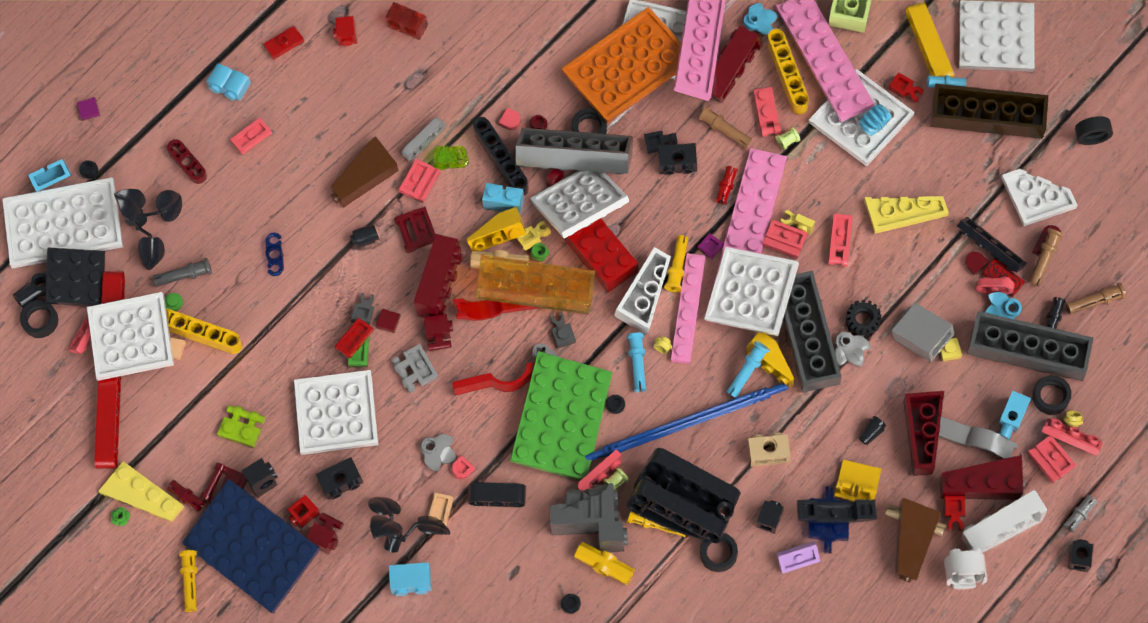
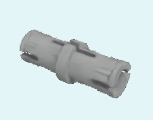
(1080, 513)

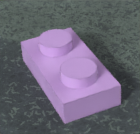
(798, 557)

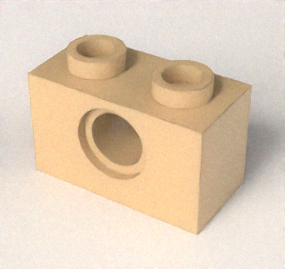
(760, 457)

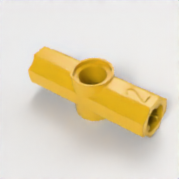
(604, 563)

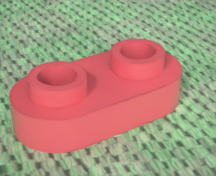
(990, 285)

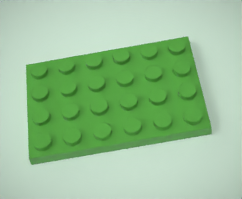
(561, 416)

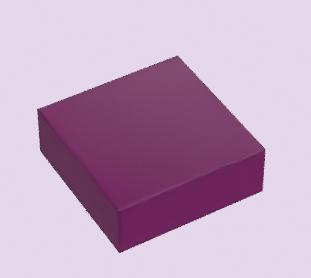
(88, 108)
(710, 246)

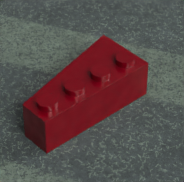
(733, 61)
(923, 429)
(989, 480)

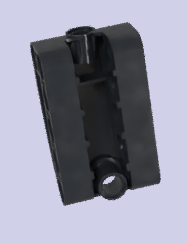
(683, 497)

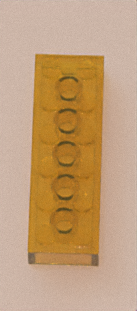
(535, 284)

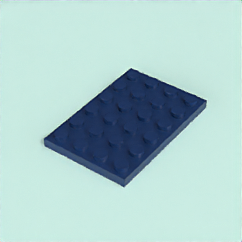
(251, 546)

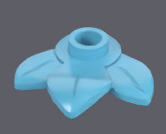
(759, 19)
(1000, 304)

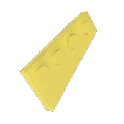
(903, 211)
(134, 489)

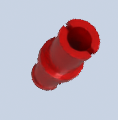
(726, 185)

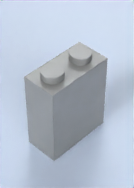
(922, 332)

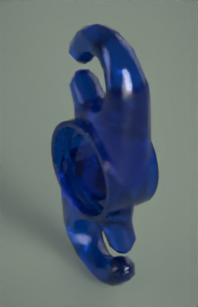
(274, 261)

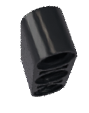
(497, 494)

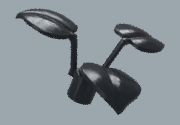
(131, 204)
(383, 526)

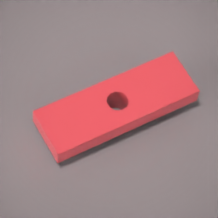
(1072, 436)

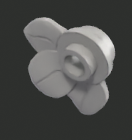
(852, 351)
(440, 453)

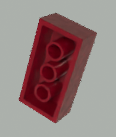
(438, 276)

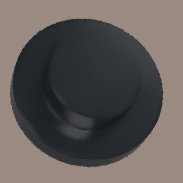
(88, 169)
(615, 404)
(570, 603)

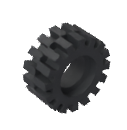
(858, 328)

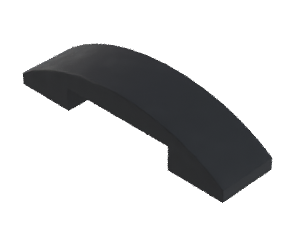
(836, 512)

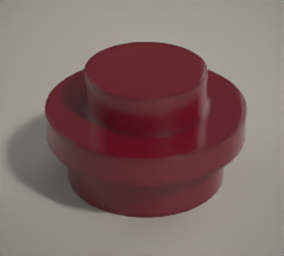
(538, 122)

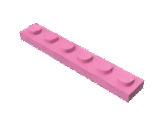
(688, 309)

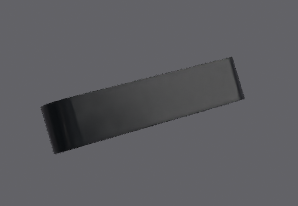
(497, 149)

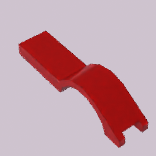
(485, 309)
(488, 380)

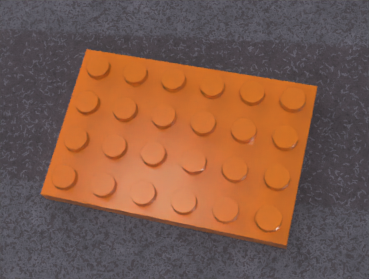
(625, 65)

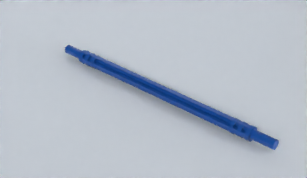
(687, 421)

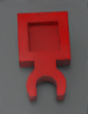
(903, 86)
(954, 508)

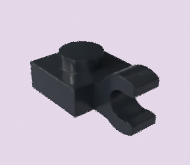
(657, 138)

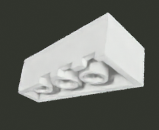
(642, 296)
(1005, 523)

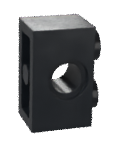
(685, 152)
(343, 469)
(260, 477)

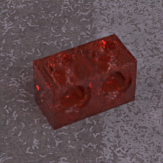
(406, 21)

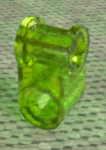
(449, 158)

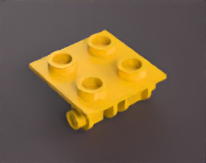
(857, 481)

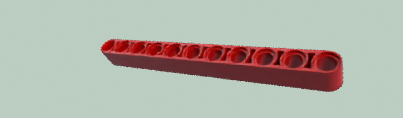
(109, 389)

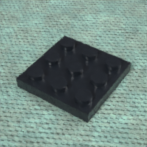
(74, 276)

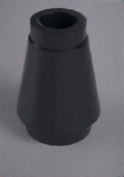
(872, 430)

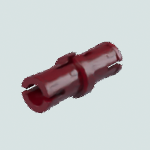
(186, 495)

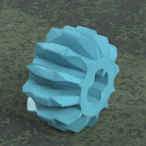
(875, 119)

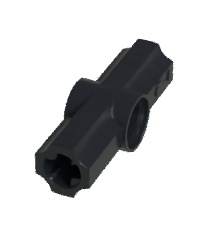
(31, 291)

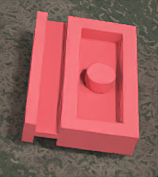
(419, 180)
(785, 239)
(1051, 459)

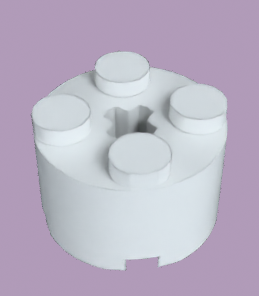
(965, 568)

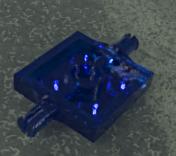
(826, 531)

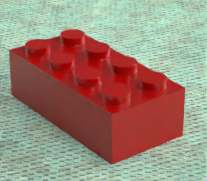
(603, 254)

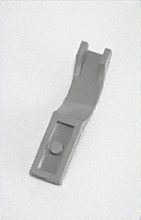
(976, 437)

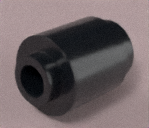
(364, 236)

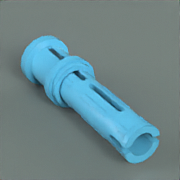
(637, 352)
(753, 361)

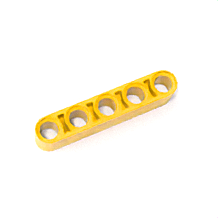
(928, 40)
(788, 79)
(205, 334)

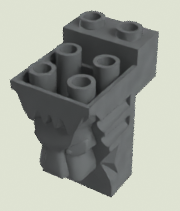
(591, 513)

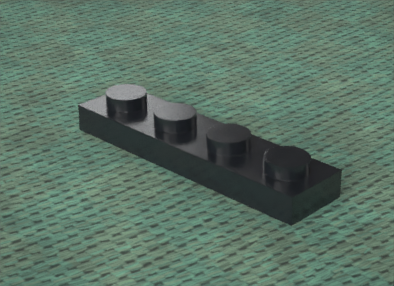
(994, 246)

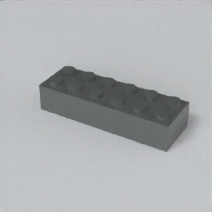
(574, 150)
(810, 336)
(1030, 346)

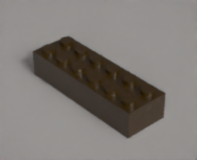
(989, 111)

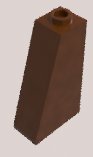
(364, 173)
(915, 534)

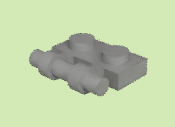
(420, 365)

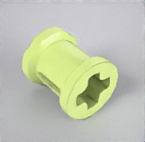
(787, 138)
(617, 478)

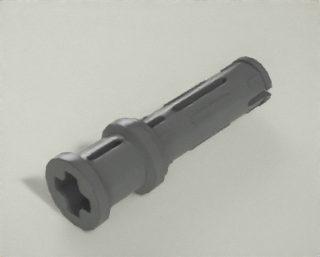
(191, 270)

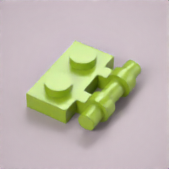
(240, 432)

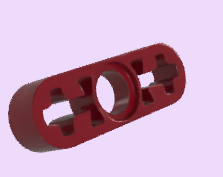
(187, 168)

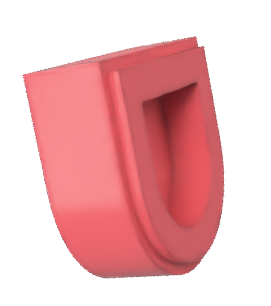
(510, 119)
(462, 468)

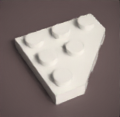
(1036, 197)

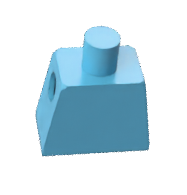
(1015, 408)

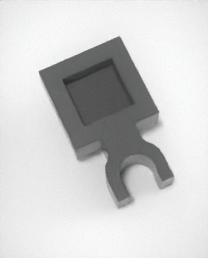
(363, 310)
(562, 333)

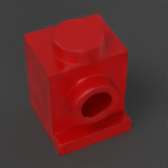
(302, 505)

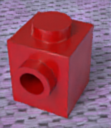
(345, 31)

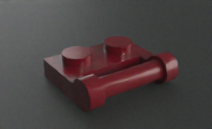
(421, 225)
(232, 474)

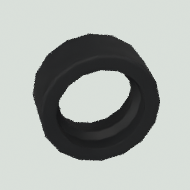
(588, 113)
(1093, 130)
(44, 331)
(1058, 382)
(719, 567)

